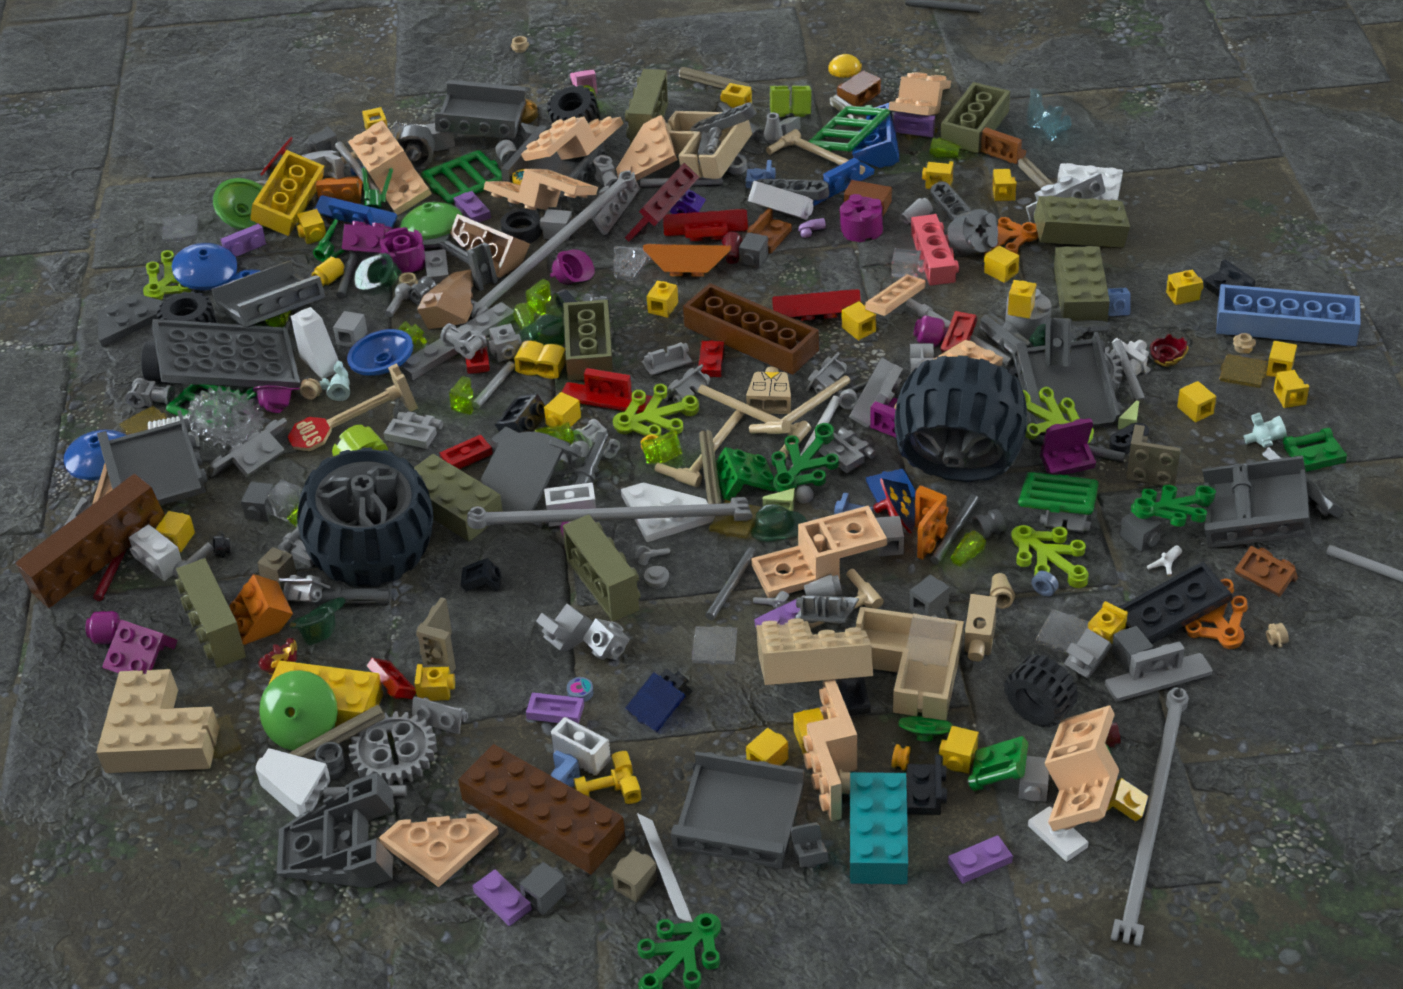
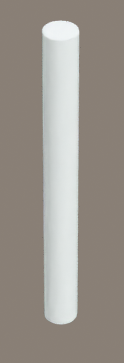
(826, 417)

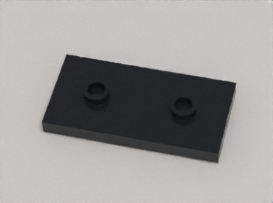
(1176, 602)

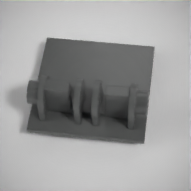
(825, 608)

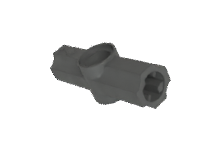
(1002, 333)

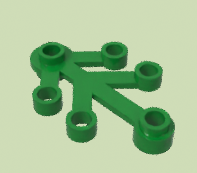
(789, 479)
(1146, 507)
(681, 950)

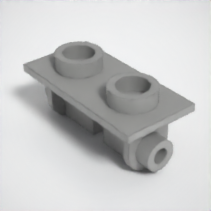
(710, 141)
(659, 361)
(830, 368)
(692, 379)
(1076, 522)
(303, 589)
(439, 715)

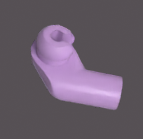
(806, 228)

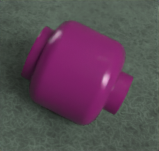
(930, 330)
(102, 626)

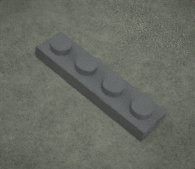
(1325, 503)

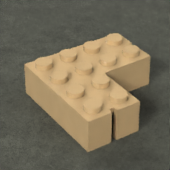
(687, 143)
(795, 655)
(917, 686)
(149, 733)

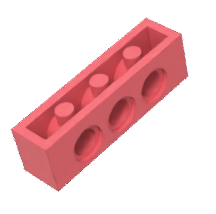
(935, 249)

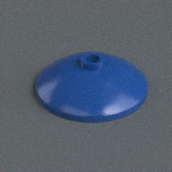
(204, 266)
(379, 351)
(84, 455)

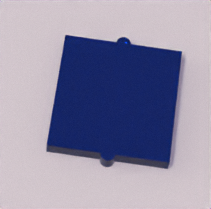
(655, 702)

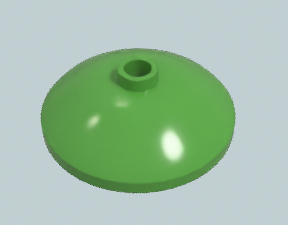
(234, 202)
(431, 219)
(313, 706)

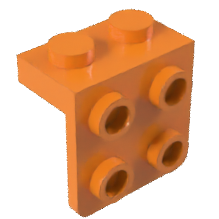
(345, 188)
(930, 519)

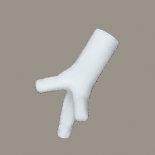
(1166, 559)

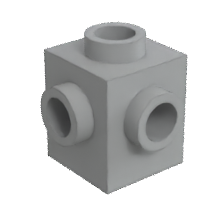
(504, 342)
(606, 639)

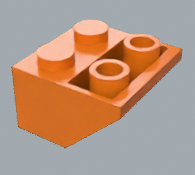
(260, 609)

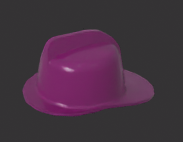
(572, 267)
(274, 397)

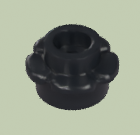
(221, 545)

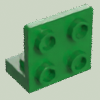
(741, 468)

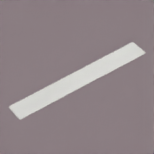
(665, 869)

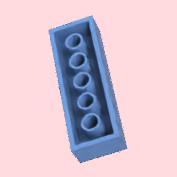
(1288, 314)

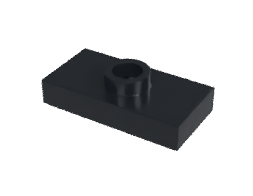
(854, 695)

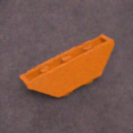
(686, 258)

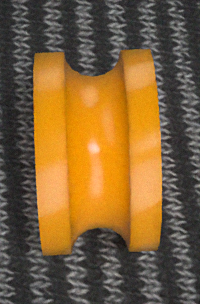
(900, 757)

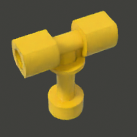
(620, 778)

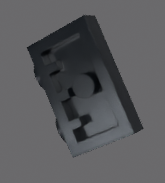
(1228, 275)
(522, 414)
(925, 788)

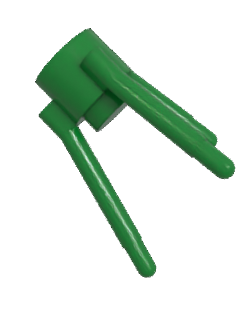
(372, 196)
(325, 248)

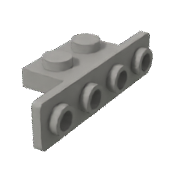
(1070, 187)
(609, 214)
(877, 389)
(255, 453)
(1158, 670)

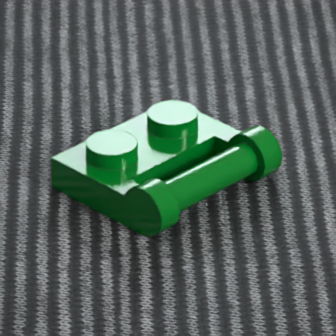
(1316, 456)
(999, 763)

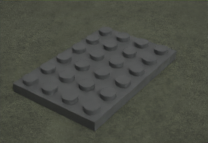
(224, 354)

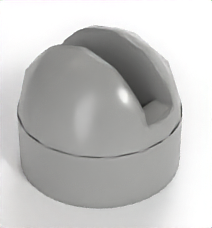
(846, 401)

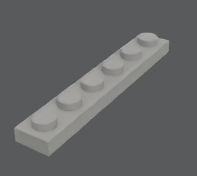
(441, 351)

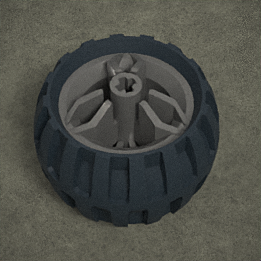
(961, 418)
(383, 514)

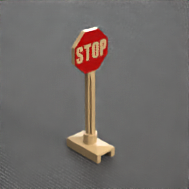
(315, 431)

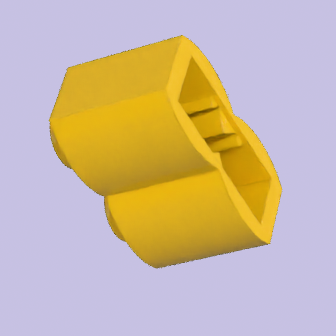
(540, 359)

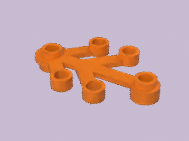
(1022, 233)
(1223, 628)

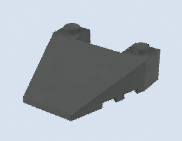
(334, 841)

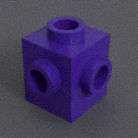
(688, 203)

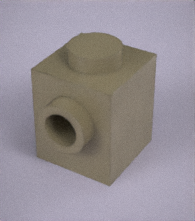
(277, 565)
(634, 875)

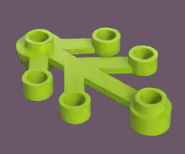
(159, 289)
(653, 414)
(1052, 416)
(1026, 537)

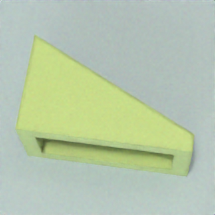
(1129, 416)
(783, 498)

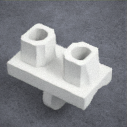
(1137, 355)

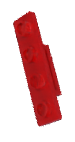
(705, 224)
(815, 303)
(604, 390)

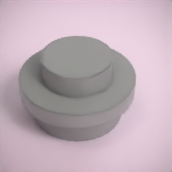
(656, 577)

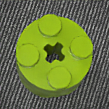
(357, 438)

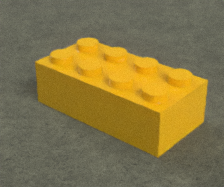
(287, 193)
(353, 689)

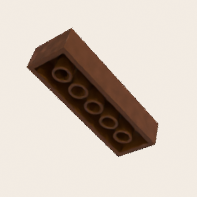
(751, 328)
(89, 540)
(542, 808)

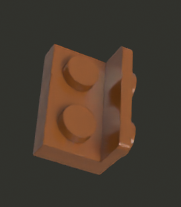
(1002, 146)
(773, 228)
(1266, 571)

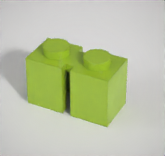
(799, 101)

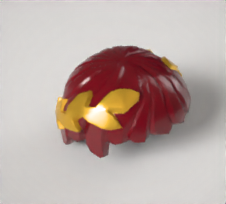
(1168, 350)
(286, 652)

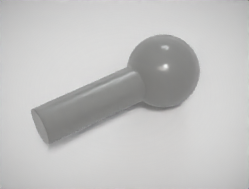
(401, 293)
(803, 493)
(200, 554)

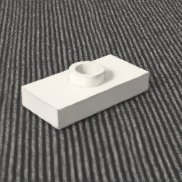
(1064, 842)

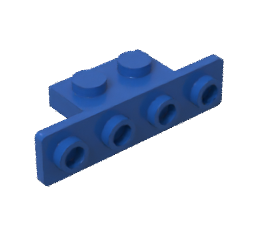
(841, 176)
(350, 212)

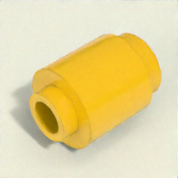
(329, 270)

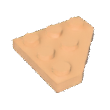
(649, 150)
(439, 844)

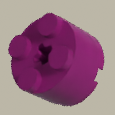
(861, 218)
(405, 249)

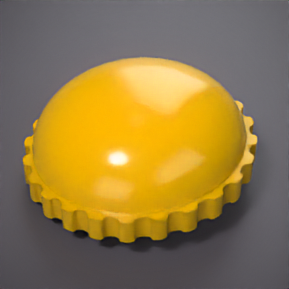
(844, 66)

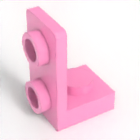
(584, 78)

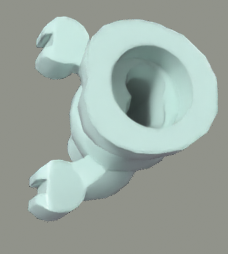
(338, 388)
(1266, 432)

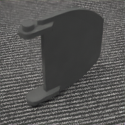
(524, 467)

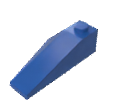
(880, 145)

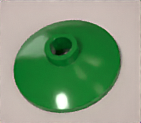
(925, 727)

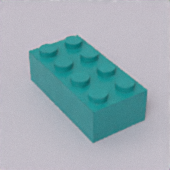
(878, 828)

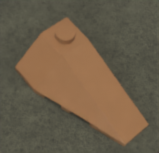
(505, 250)
(448, 301)

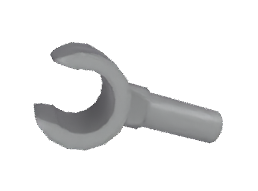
(644, 554)
(776, 602)

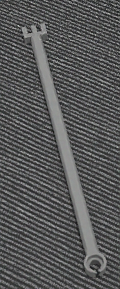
(625, 181)
(738, 507)
(1130, 919)

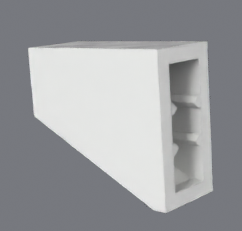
(780, 200)
(314, 342)
(293, 780)

